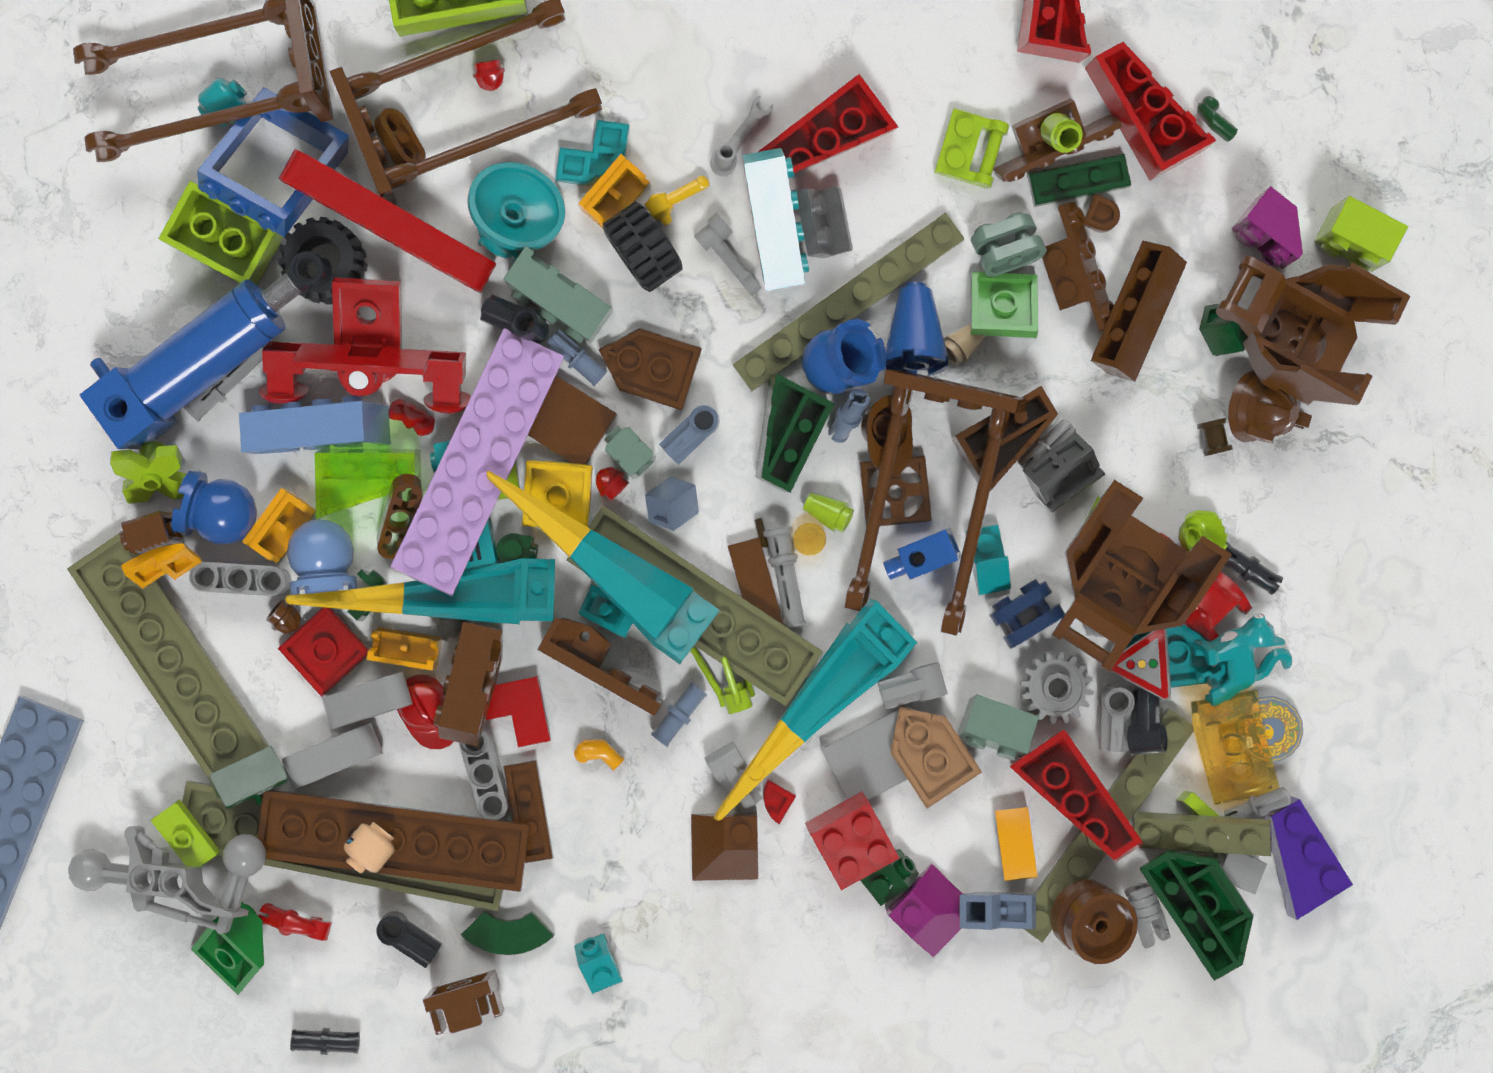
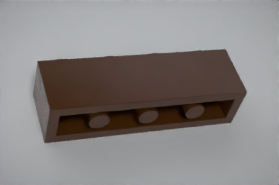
(1139, 310)

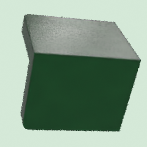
(1220, 334)

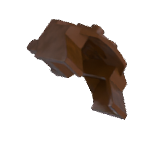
(1306, 326)
(1131, 577)

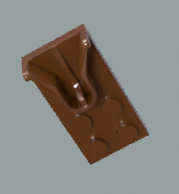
(565, 644)

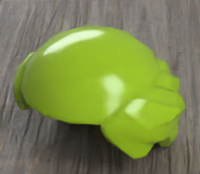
(1199, 524)

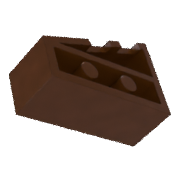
(1019, 435)
(470, 684)

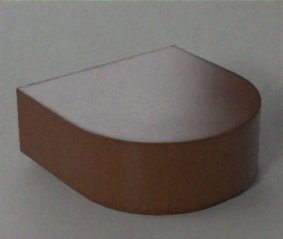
(1102, 214)

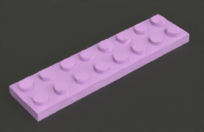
(484, 441)

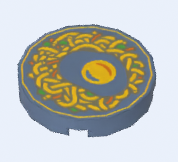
(1283, 726)

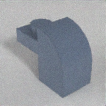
(997, 910)

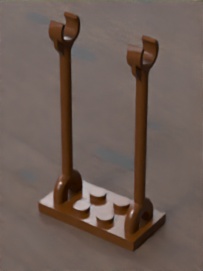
(362, 84)
(304, 95)
(968, 398)

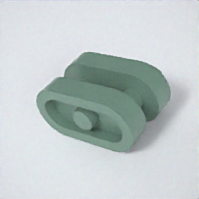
(1008, 244)

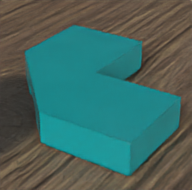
(586, 167)

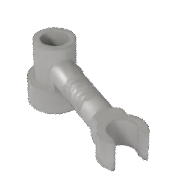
(726, 166)
(713, 236)

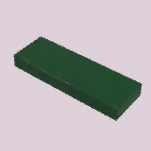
(1079, 180)

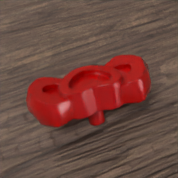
(411, 417)

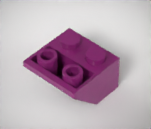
(1271, 228)

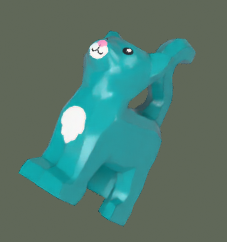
(1235, 658)

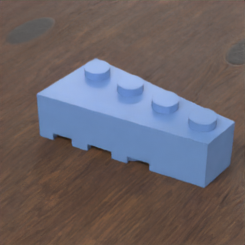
(314, 426)

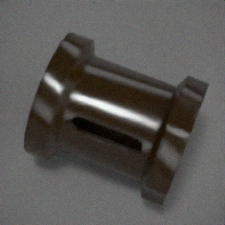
(1214, 437)

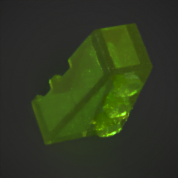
(359, 475)

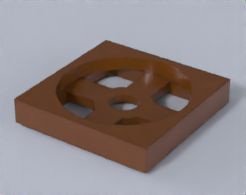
(898, 517)

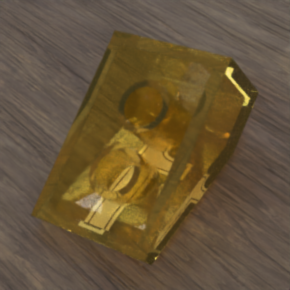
(1235, 747)

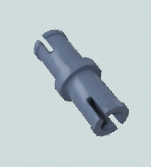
(848, 415)
(679, 714)

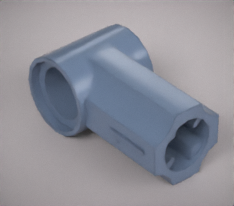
(688, 436)

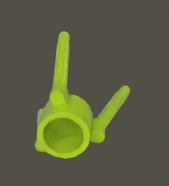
(736, 696)

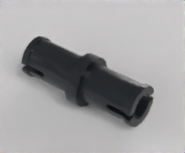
(1252, 570)
(325, 1041)

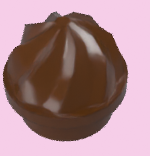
(284, 617)

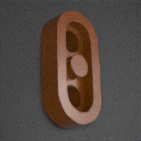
(398, 137)

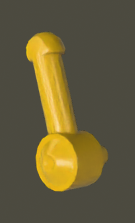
(661, 204)

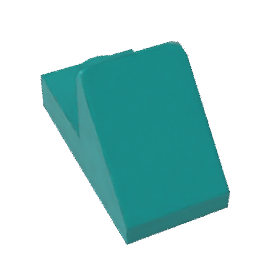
(990, 563)
(604, 612)

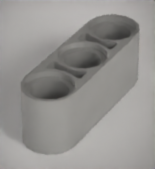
(224, 579)
(367, 700)
(332, 756)
(481, 789)

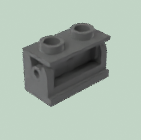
(1064, 472)

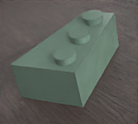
(556, 297)

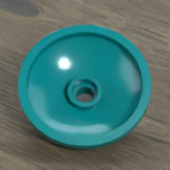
(521, 194)

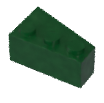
(789, 431)

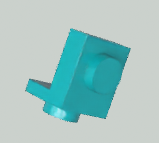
(597, 963)

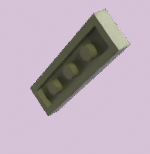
(1204, 833)

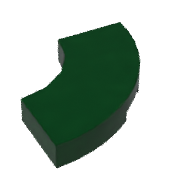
(507, 936)

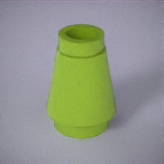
(829, 511)

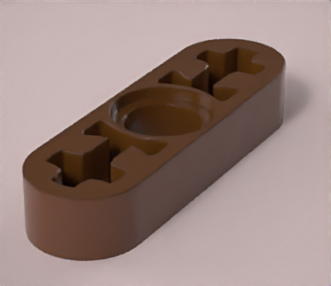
(396, 504)

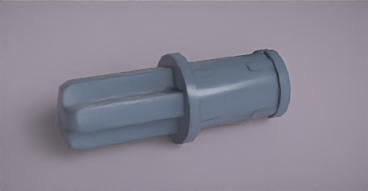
(576, 357)

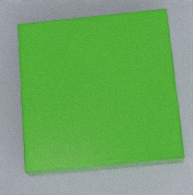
(1004, 305)

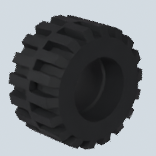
(325, 232)
(642, 246)

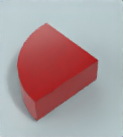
(777, 800)

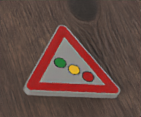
(1147, 664)

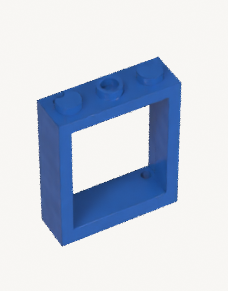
(246, 202)

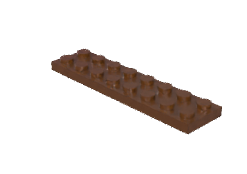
(424, 841)

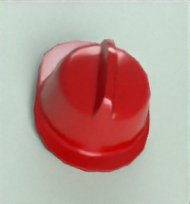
(419, 717)

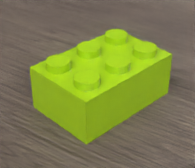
(220, 237)

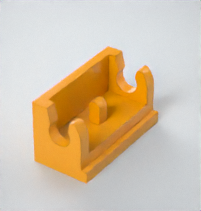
(614, 191)
(277, 524)
(405, 648)

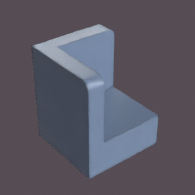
(672, 503)

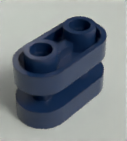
(1032, 594)

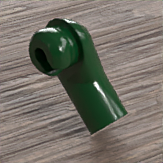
(1214, 120)

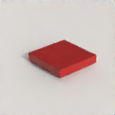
(324, 650)

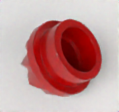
(489, 74)
(610, 482)

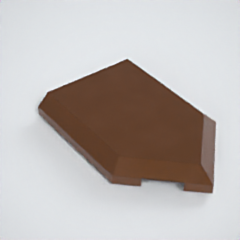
(652, 366)

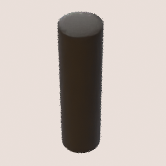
(760, 528)

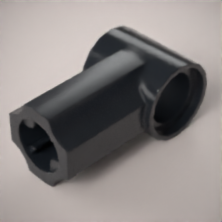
(514, 318)
(1147, 730)
(411, 941)

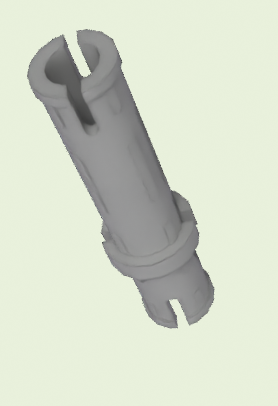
(216, 393)

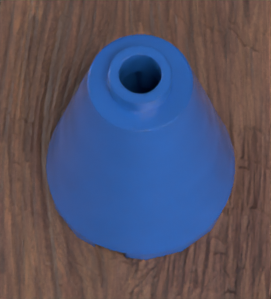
(916, 333)

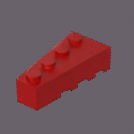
(1151, 120)
(1073, 788)

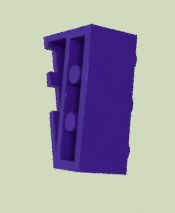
(1304, 861)

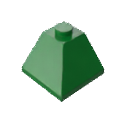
(235, 954)

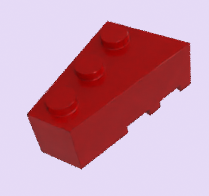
(1053, 30)

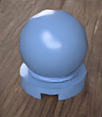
(320, 557)

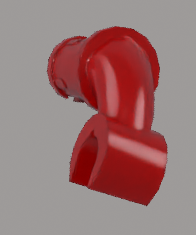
(290, 923)

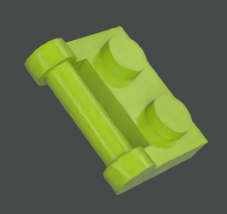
(960, 147)

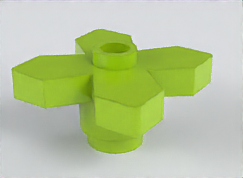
(148, 471)

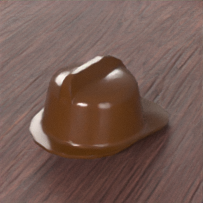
(875, 428)

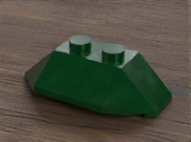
(1203, 907)

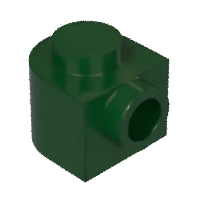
(515, 547)

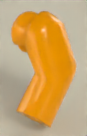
(598, 749)

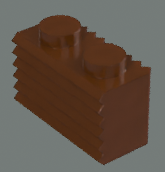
(149, 532)

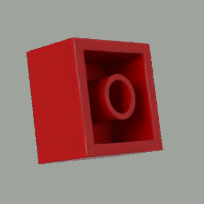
(851, 840)

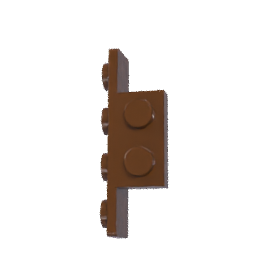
(1037, 152)
(1074, 268)

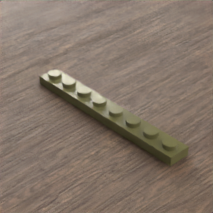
(850, 300)
(1129, 793)

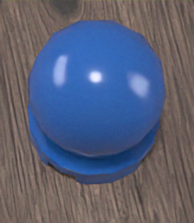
(844, 357)
(217, 510)

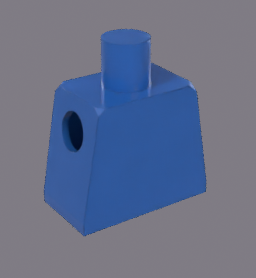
(937, 549)

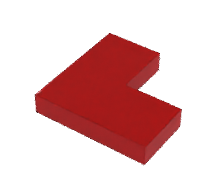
(525, 704)

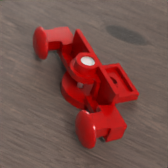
(365, 351)

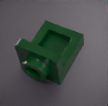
(891, 879)

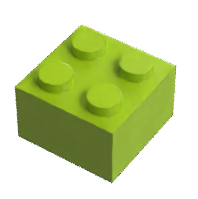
(1360, 234)

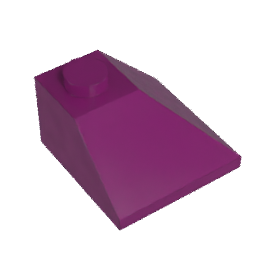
(928, 910)

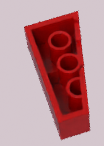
(835, 126)

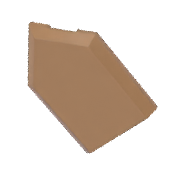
(931, 755)

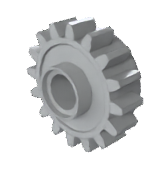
(1073, 692)

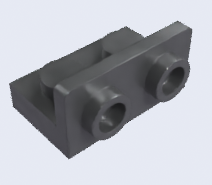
(824, 222)

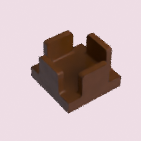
(463, 1002)

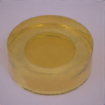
(809, 539)

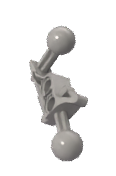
(242, 857)

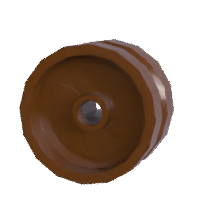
(1094, 921)

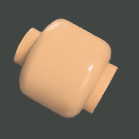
(369, 848)

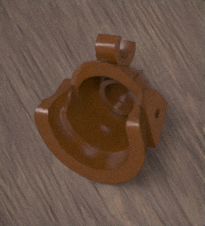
(1261, 412)

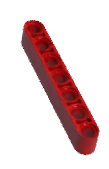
(387, 220)

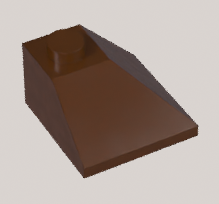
(724, 847)

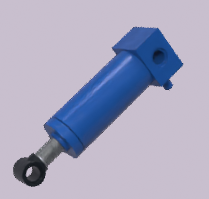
(141, 400)

